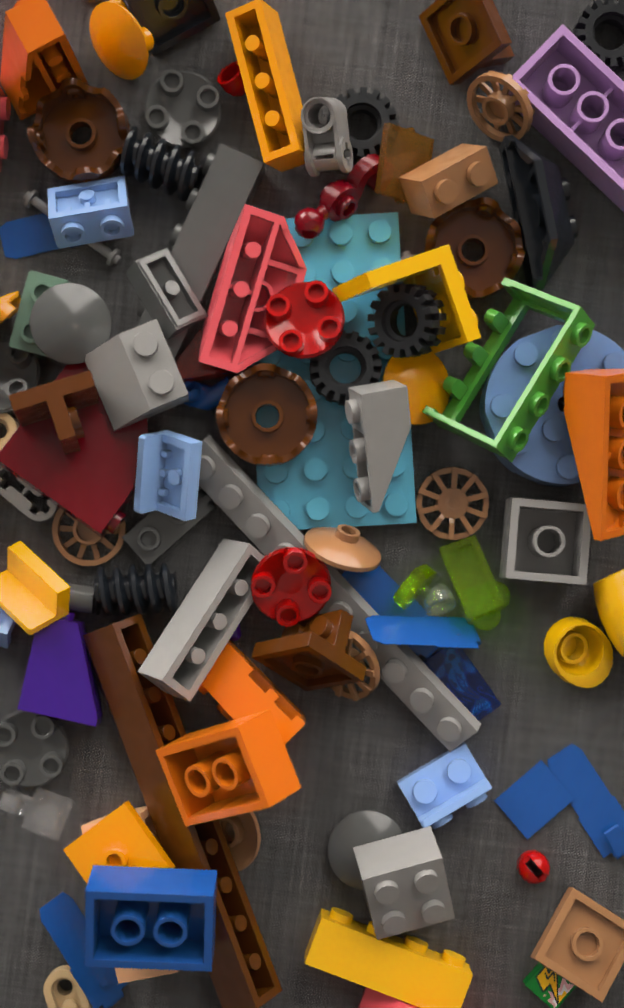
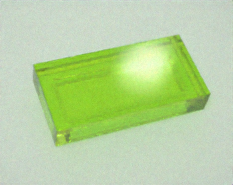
(471, 578)

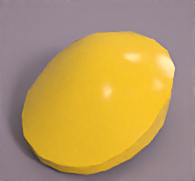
(578, 652)

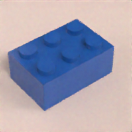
(150, 918)

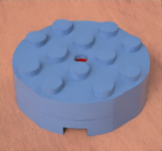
(548, 452)

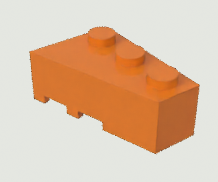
(34, 55)
(246, 690)

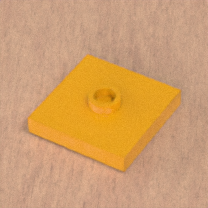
(117, 841)

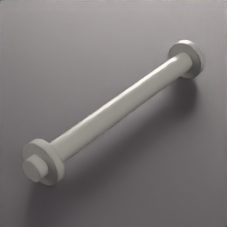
(113, 256)

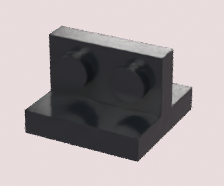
(172, 19)

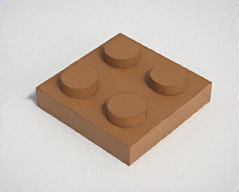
(583, 944)

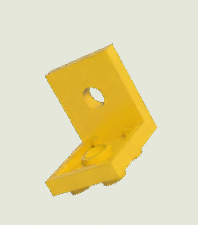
(438, 273)

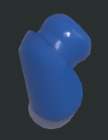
(205, 396)

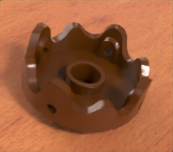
(64, 112)
(493, 230)
(260, 387)

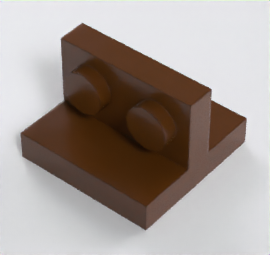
(466, 36)
(60, 402)
(313, 652)

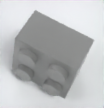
(545, 541)
(404, 882)

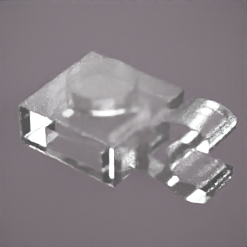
(43, 813)

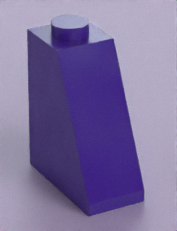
(61, 675)

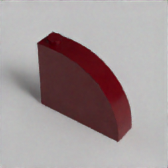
(87, 483)

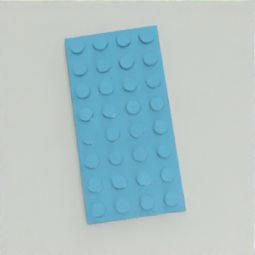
(319, 482)

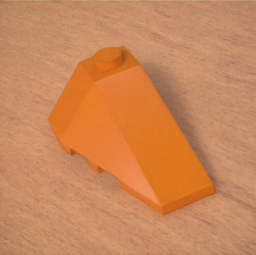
(597, 438)

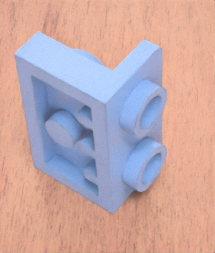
(90, 212)
(445, 786)

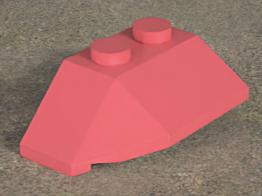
(255, 266)

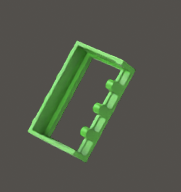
(543, 384)

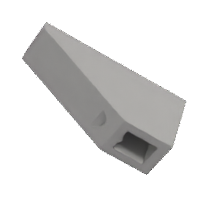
(380, 430)

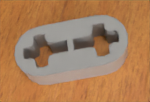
(24, 503)

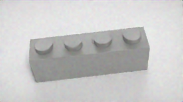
(203, 621)

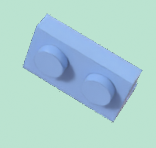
(168, 474)

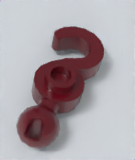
(338, 198)

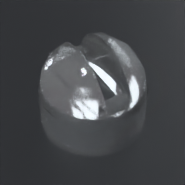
(438, 600)

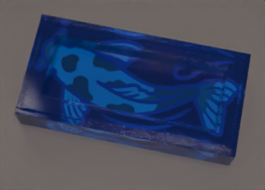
(463, 680)

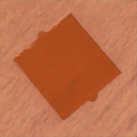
(400, 153)

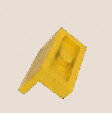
(32, 590)

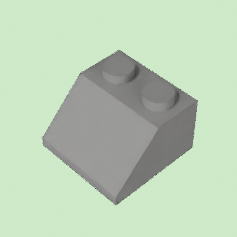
(136, 375)

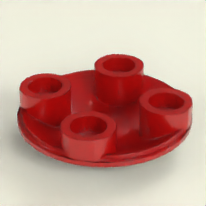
(304, 319)
(290, 585)

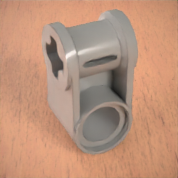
(326, 140)

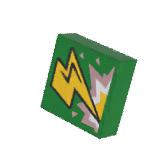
(548, 986)

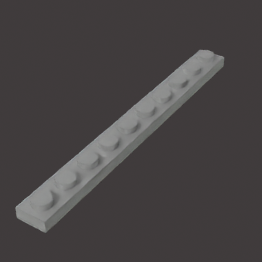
(398, 663)

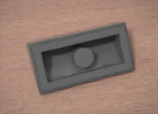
(165, 293)

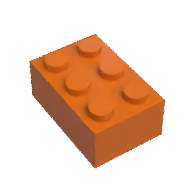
(228, 769)

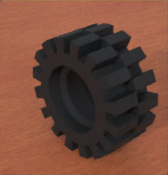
(592, 18)
(375, 107)
(386, 320)
(351, 344)

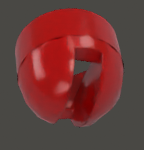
(231, 80)
(539, 860)

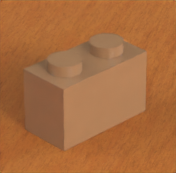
(448, 180)

